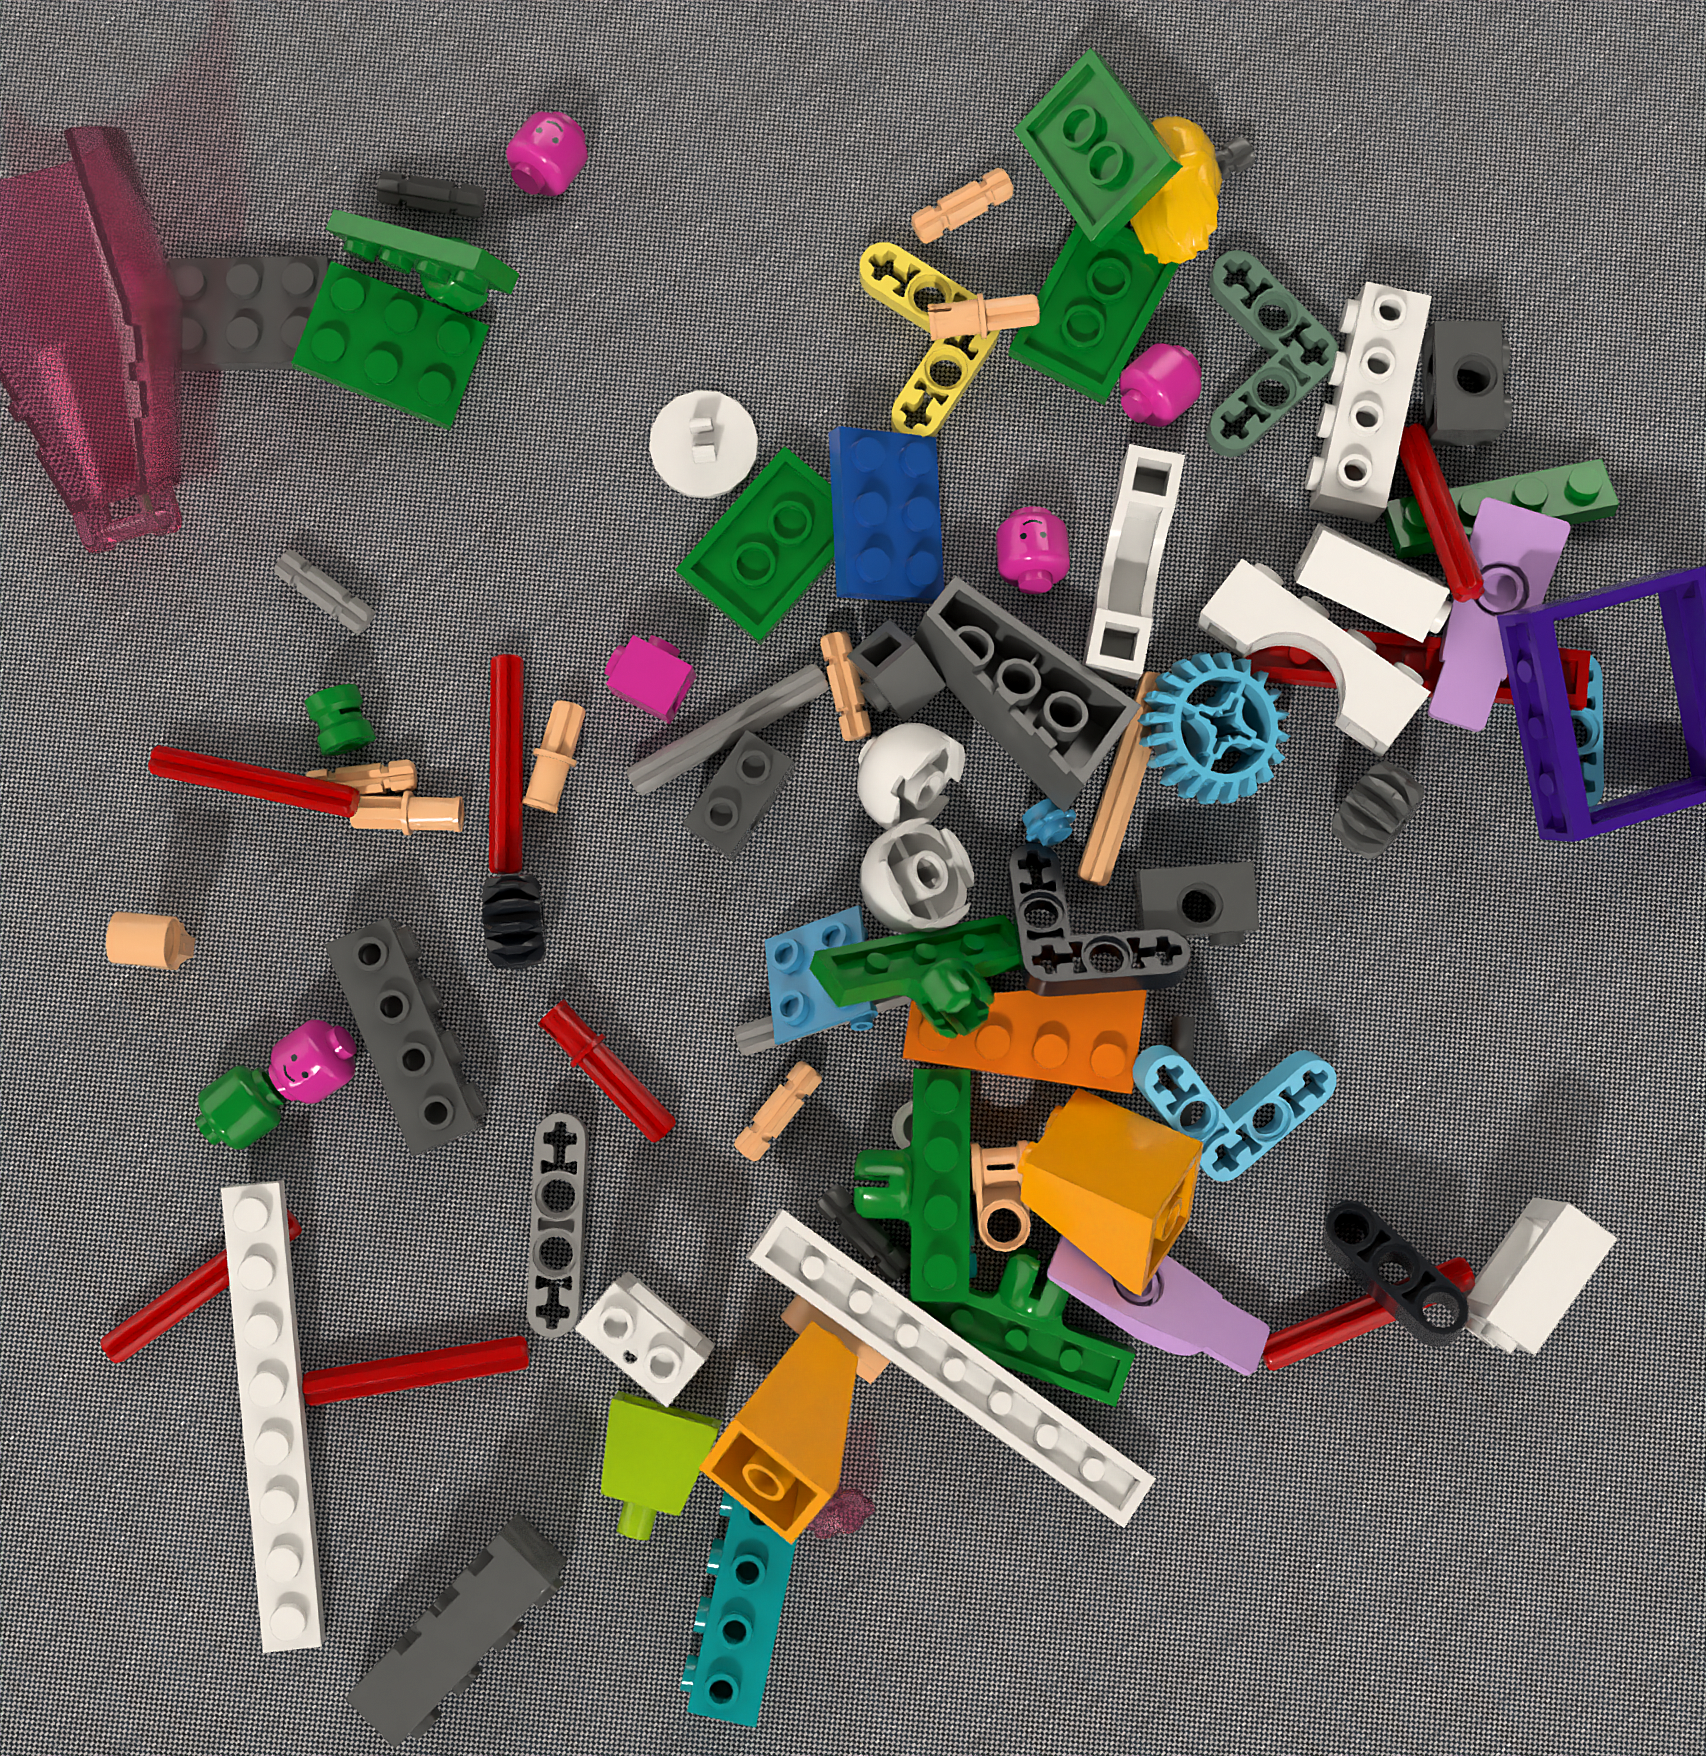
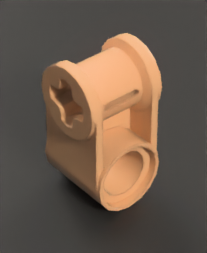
(998, 1190)

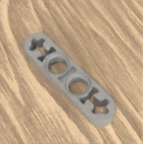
(550, 1223)

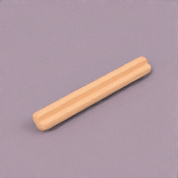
(1118, 794)

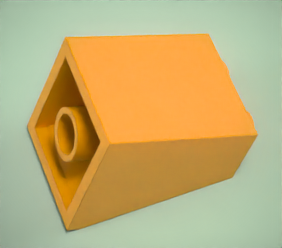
(1112, 1184)
(790, 1436)

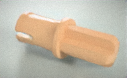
(982, 315)
(555, 756)
(409, 813)

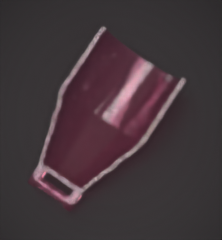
(94, 336)

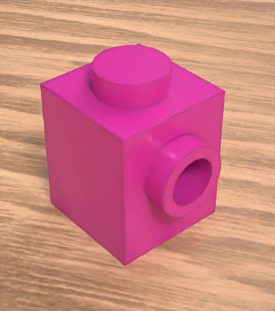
(650, 676)

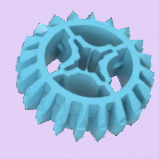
(1235, 695)

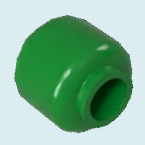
(239, 1107)

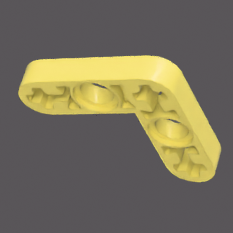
(887, 293)

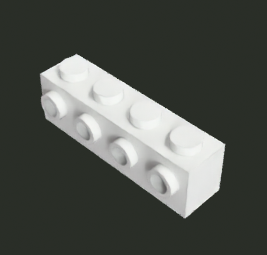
(1368, 402)

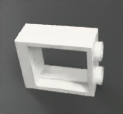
(1373, 583)
(1535, 1275)
(662, 1340)

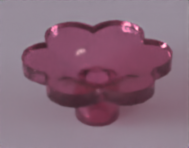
(842, 1513)

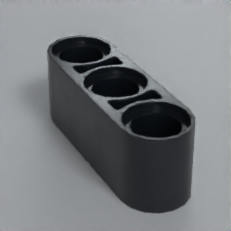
(1402, 1301)

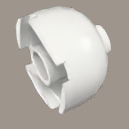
(907, 772)
(916, 878)

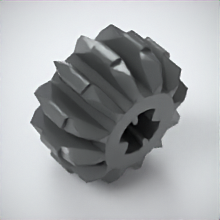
(1377, 809)

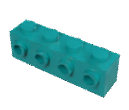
(739, 1618)

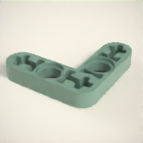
(1285, 362)

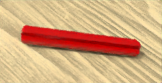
(1440, 515)
(506, 764)
(254, 781)
(174, 1305)
(1346, 1321)
(416, 1370)

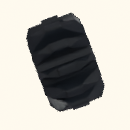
(514, 921)

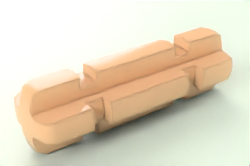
(962, 205)
(844, 686)
(374, 777)
(778, 1111)

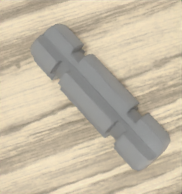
(324, 591)

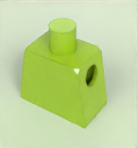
(652, 1459)

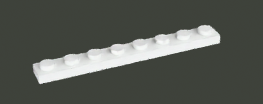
(950, 1367)
(273, 1416)

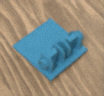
(796, 996)

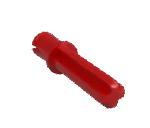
(607, 1071)

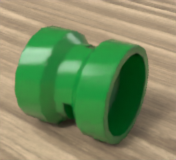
(339, 720)

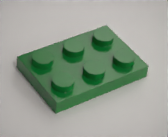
(1097, 148)
(1093, 312)
(390, 346)
(766, 547)

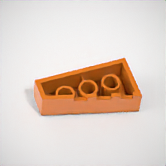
(1054, 1039)

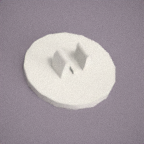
(703, 444)

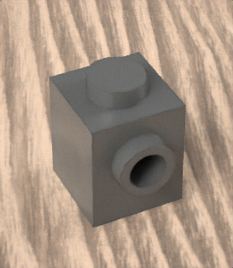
(895, 672)

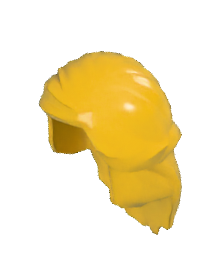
(1185, 209)

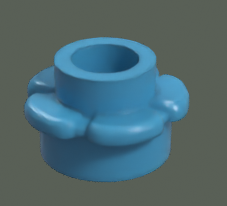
(1048, 823)

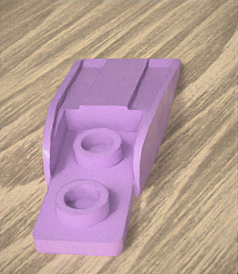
(1517, 560)
(1172, 1313)

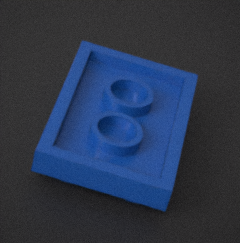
(886, 515)

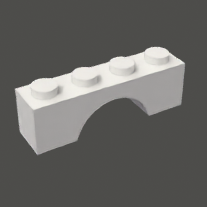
(1131, 564)
(1258, 613)

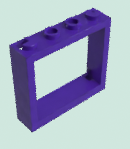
(1546, 717)

